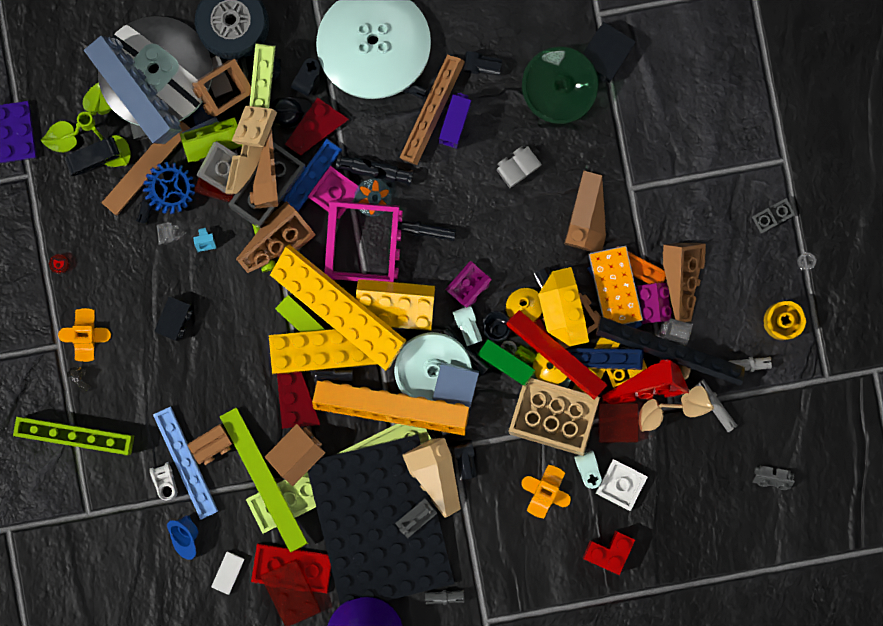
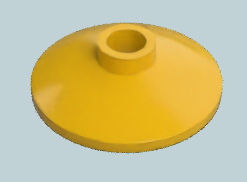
(531, 309)
(544, 374)

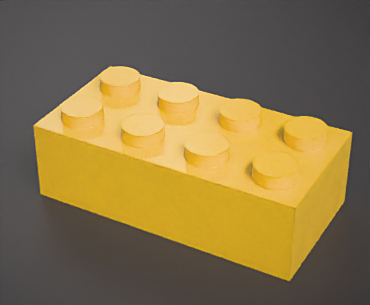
(398, 303)

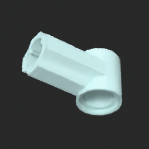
(467, 323)

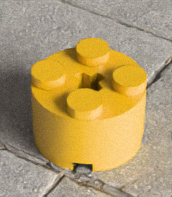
(795, 318)

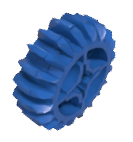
(177, 174)

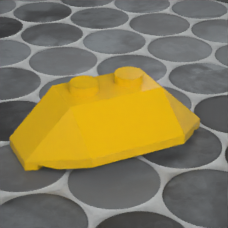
(563, 308)

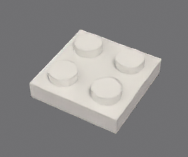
(621, 485)

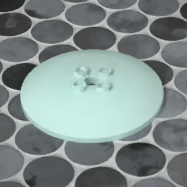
(378, 68)

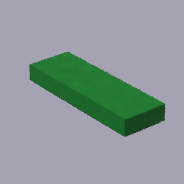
(506, 363)

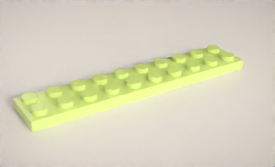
(300, 496)

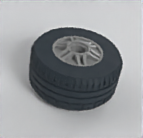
(233, 40)

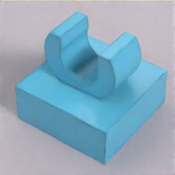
(204, 241)

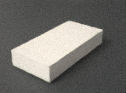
(228, 573)

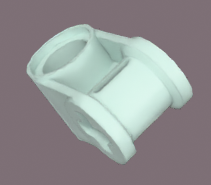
(588, 466)

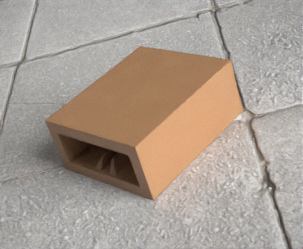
(295, 454)

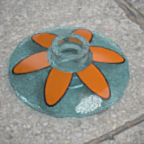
(369, 188)

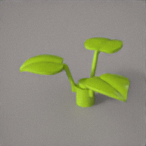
(62, 136)

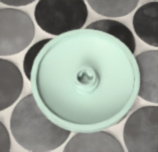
(420, 362)

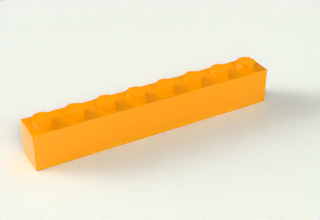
(391, 407)

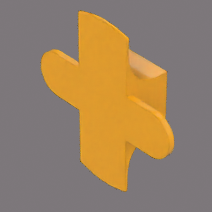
(84, 334)
(546, 491)

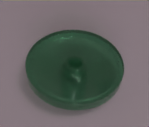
(560, 84)

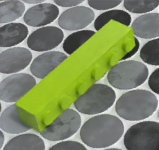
(73, 435)

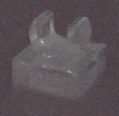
(165, 233)

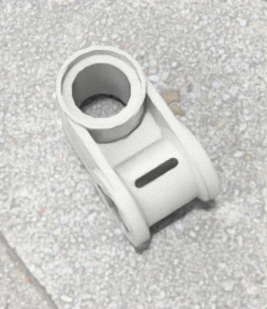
(164, 480)

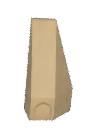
(434, 470)

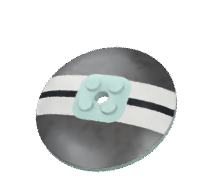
(180, 62)

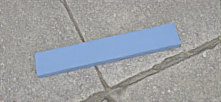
(185, 463)

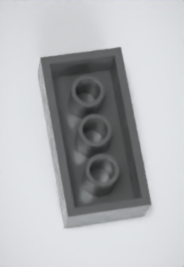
(287, 172)

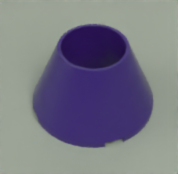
(365, 612)

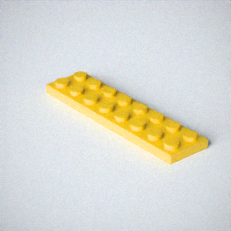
(337, 307)

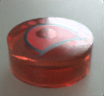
(59, 263)

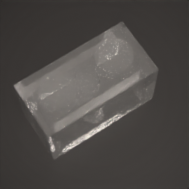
(676, 331)

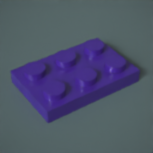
(16, 133)

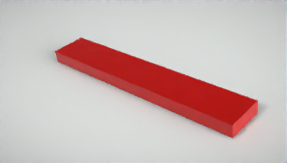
(556, 354)

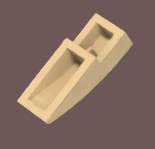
(242, 168)

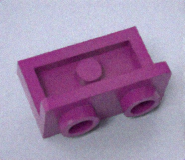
(468, 284)
(654, 302)

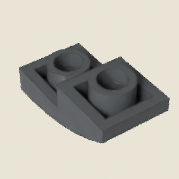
(773, 215)

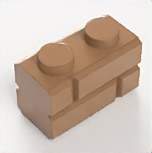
(210, 444)

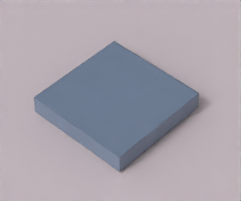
(455, 384)

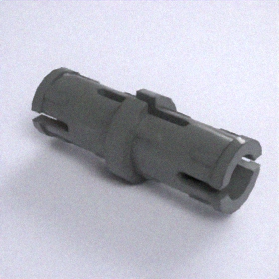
(444, 597)

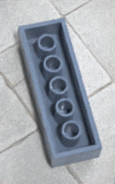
(133, 89)

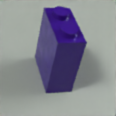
(455, 120)

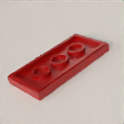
(314, 565)

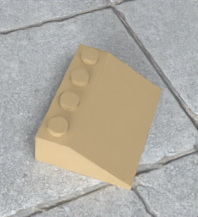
(554, 416)

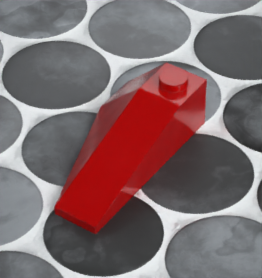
(655, 380)

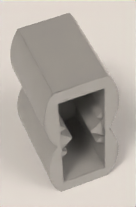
(518, 167)

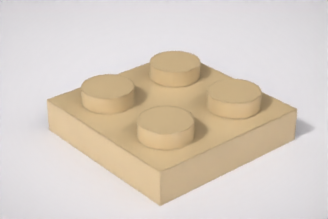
(254, 126)

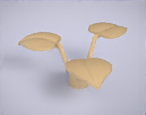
(693, 405)

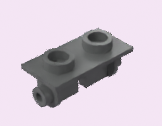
(782, 480)
(416, 518)

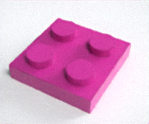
(333, 187)

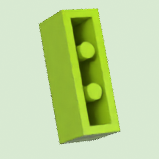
(199, 141)

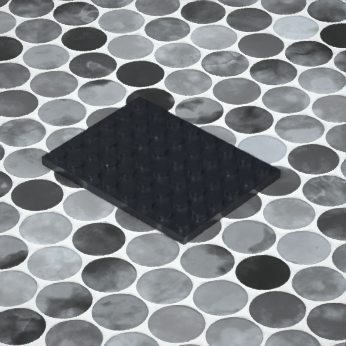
(357, 504)

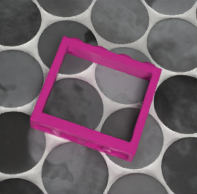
(331, 239)

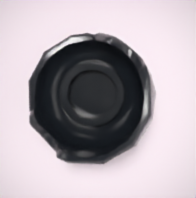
(495, 326)

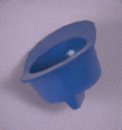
(183, 534)

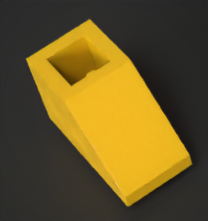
(618, 377)

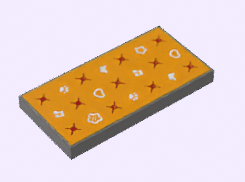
(615, 285)

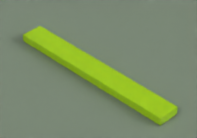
(263, 480)

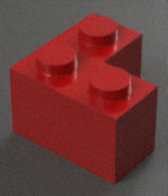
(614, 556)

